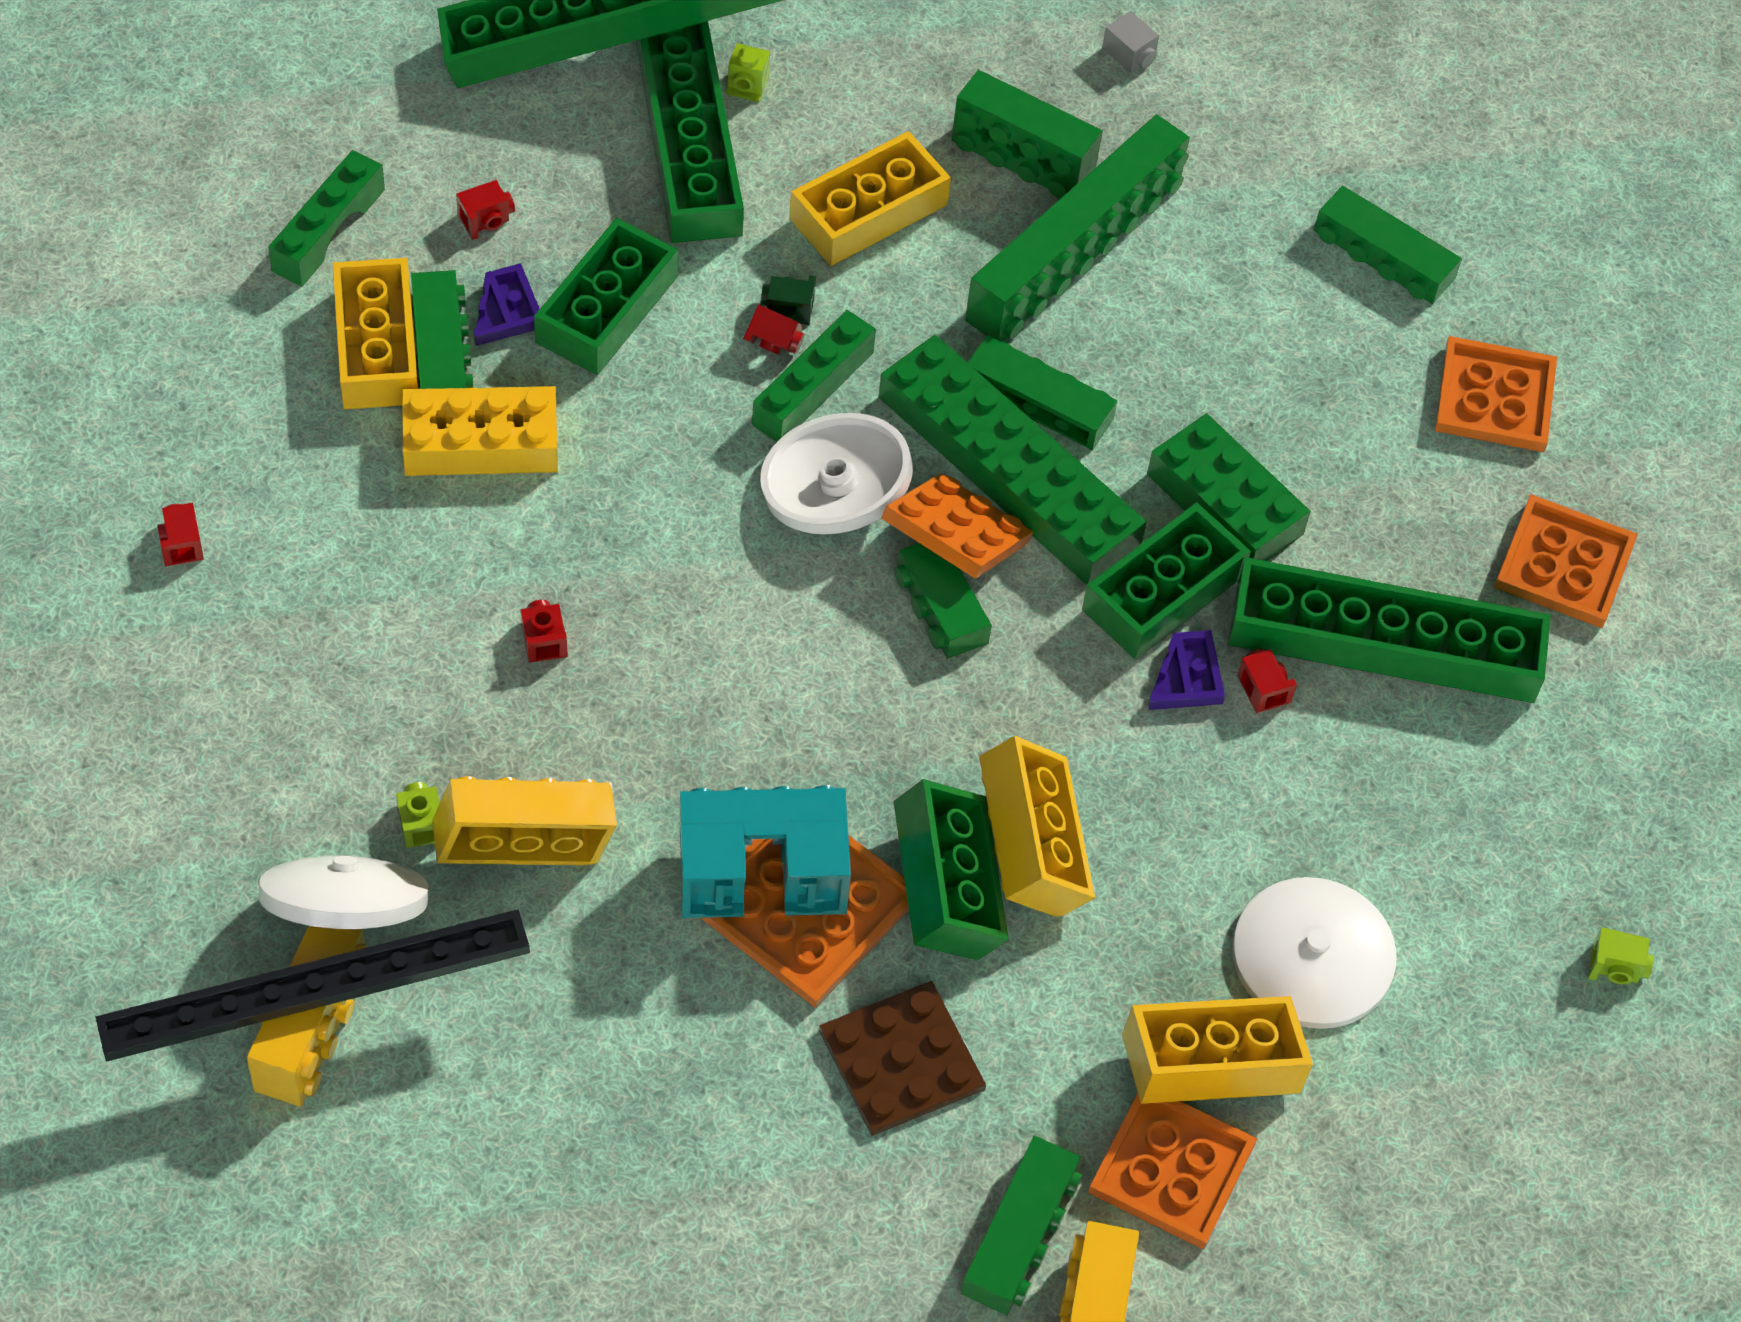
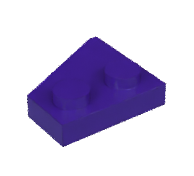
(505, 306)
(1188, 673)

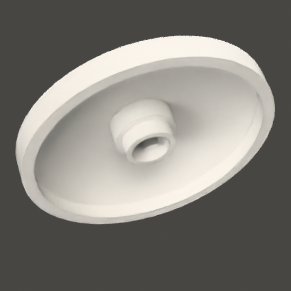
(836, 473)
(343, 892)
(1318, 947)

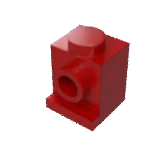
(484, 208)
(774, 331)
(180, 535)
(543, 631)
(1265, 680)

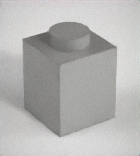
(1131, 42)

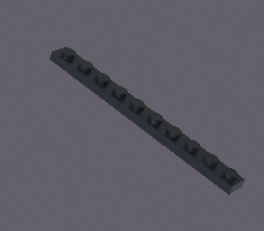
(311, 985)

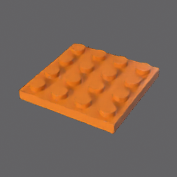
(813, 950)

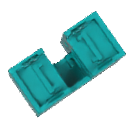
(805, 823)

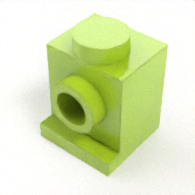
(748, 72)
(416, 811)
(1620, 957)

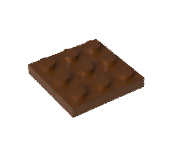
(902, 1058)

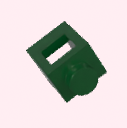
(790, 297)

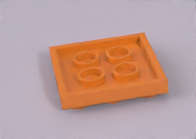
(1496, 394)
(957, 525)
(1566, 561)
(1173, 1168)

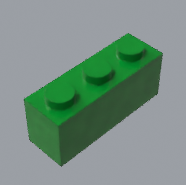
(943, 600)

